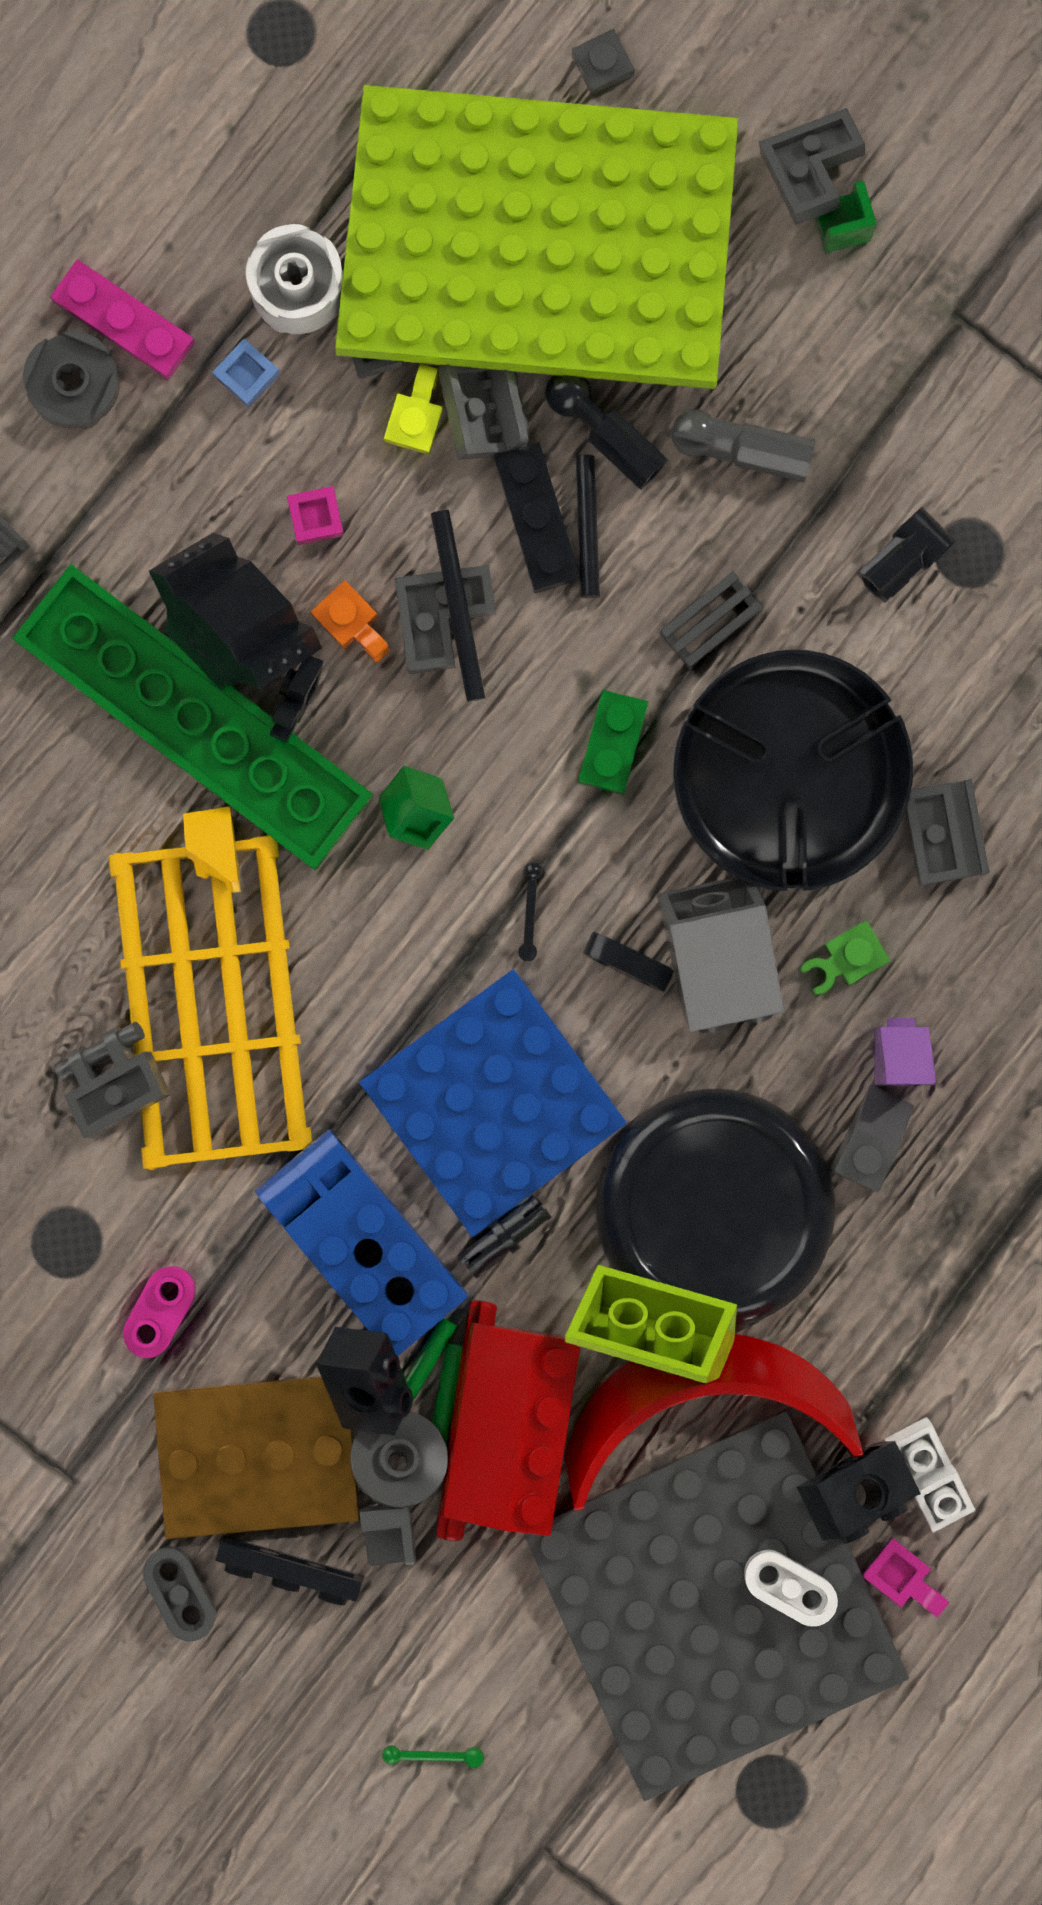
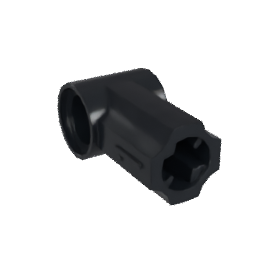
(914, 548)

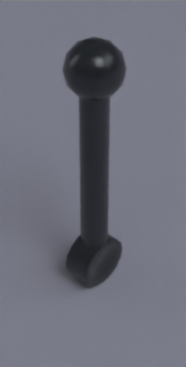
(527, 950)

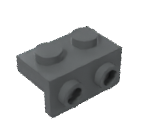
(483, 411)

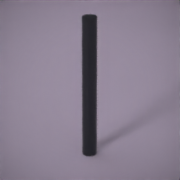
(458, 605)

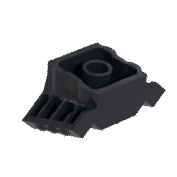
(230, 615)

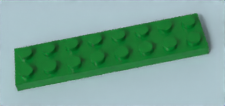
(189, 720)

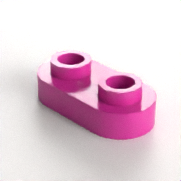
(159, 1312)

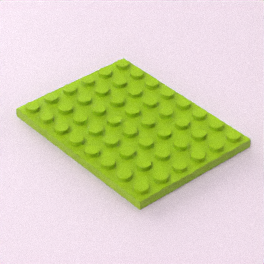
(538, 237)

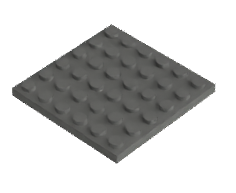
(676, 1638)

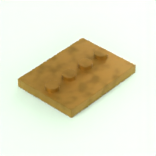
(253, 1458)

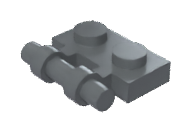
(118, 1093)

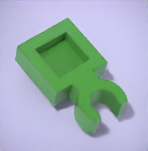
(851, 956)

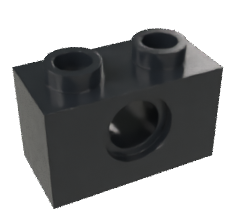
(365, 1380)
(833, 1499)

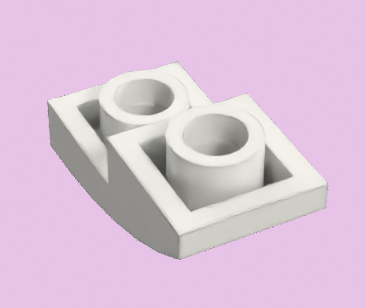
(941, 1489)

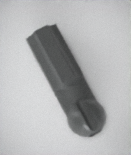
(744, 445)

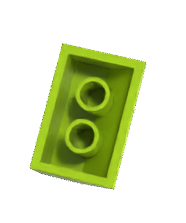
(654, 1325)

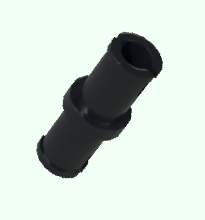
(504, 1236)

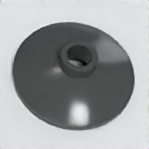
(425, 1462)

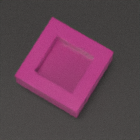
(315, 515)

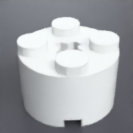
(288, 252)

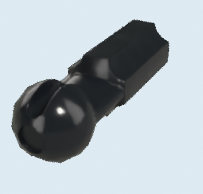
(608, 431)

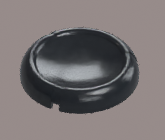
(793, 770)
(718, 1200)

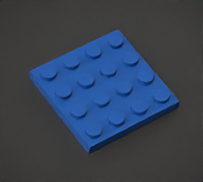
(493, 1102)

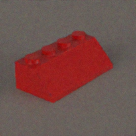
(510, 1429)

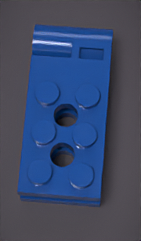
(329, 1209)

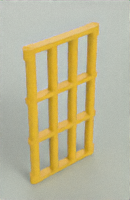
(239, 1045)

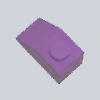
(903, 1054)

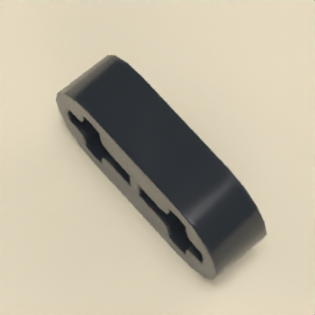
(628, 962)

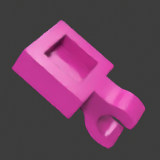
(901, 1575)

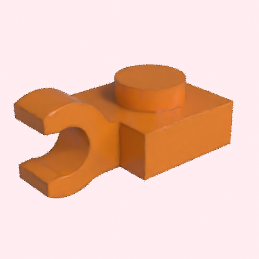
(348, 619)

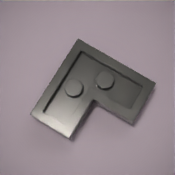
(802, 156)
(427, 615)

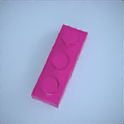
(122, 319)

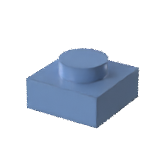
(246, 373)

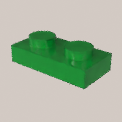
(613, 742)

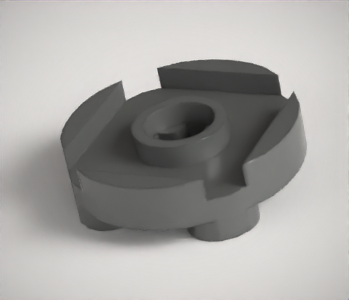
(63, 354)

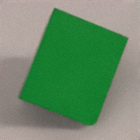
(850, 223)
(416, 807)

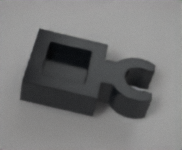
(298, 690)

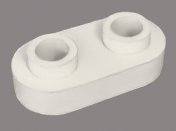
(789, 1587)

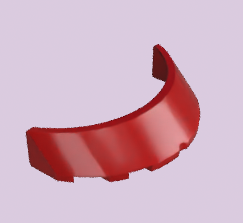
(642, 1391)

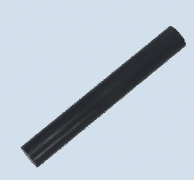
(587, 526)

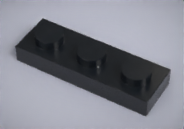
(537, 517)
(289, 1571)

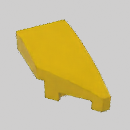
(212, 845)

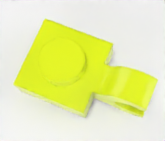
(415, 418)

